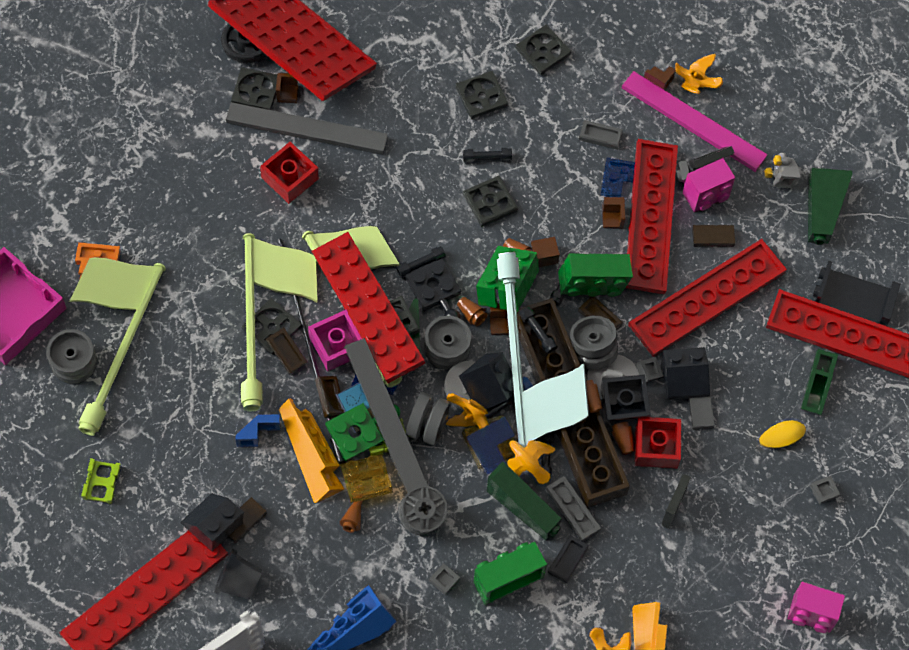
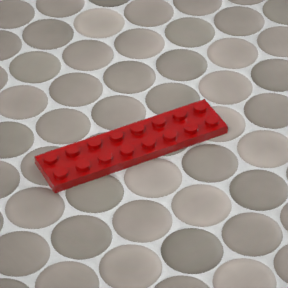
(651, 215)
(707, 297)
(368, 307)
(840, 332)
(142, 594)

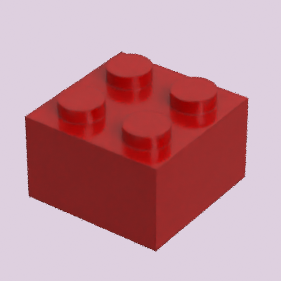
(289, 172)
(658, 442)

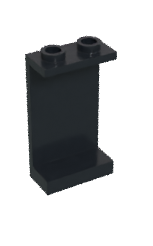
(856, 295)

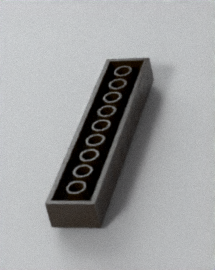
(587, 442)

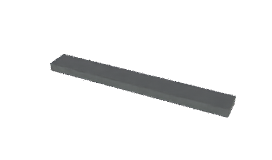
(306, 128)
(385, 415)

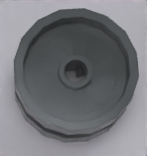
(447, 342)
(594, 342)
(71, 356)
(428, 418)

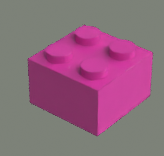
(708, 185)
(331, 337)
(816, 607)

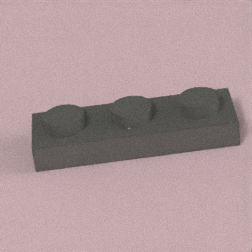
(573, 508)

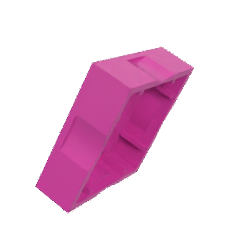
(25, 306)

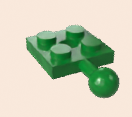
(359, 418)

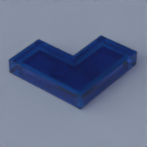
(614, 174)
(485, 443)

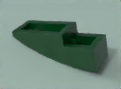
(819, 381)

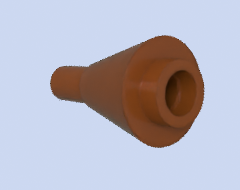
(352, 519)

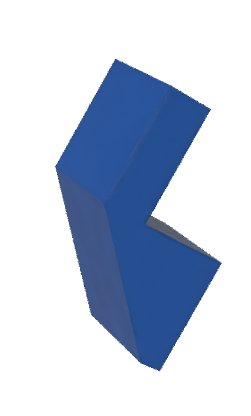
(250, 433)

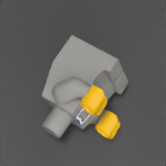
(785, 171)

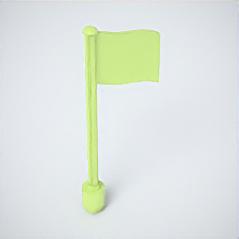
(372, 247)
(280, 271)
(115, 287)

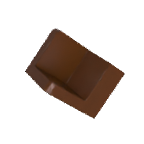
(659, 77)
(286, 88)
(613, 212)
(546, 251)
(498, 321)

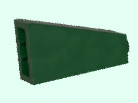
(825, 199)
(523, 501)

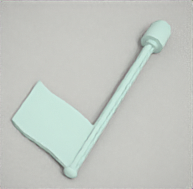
(552, 402)

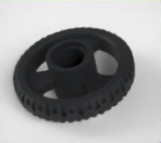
(247, 47)

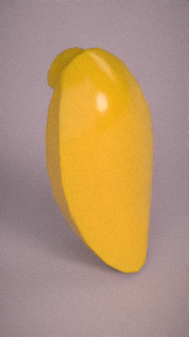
(782, 434)

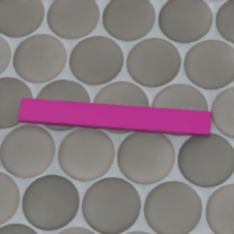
(693, 120)

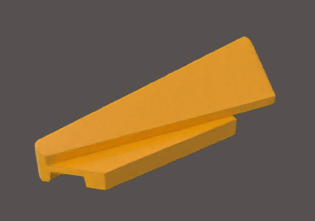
(311, 451)
(647, 631)

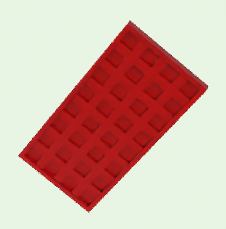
(298, 42)

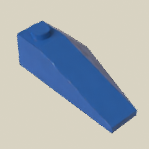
(361, 622)

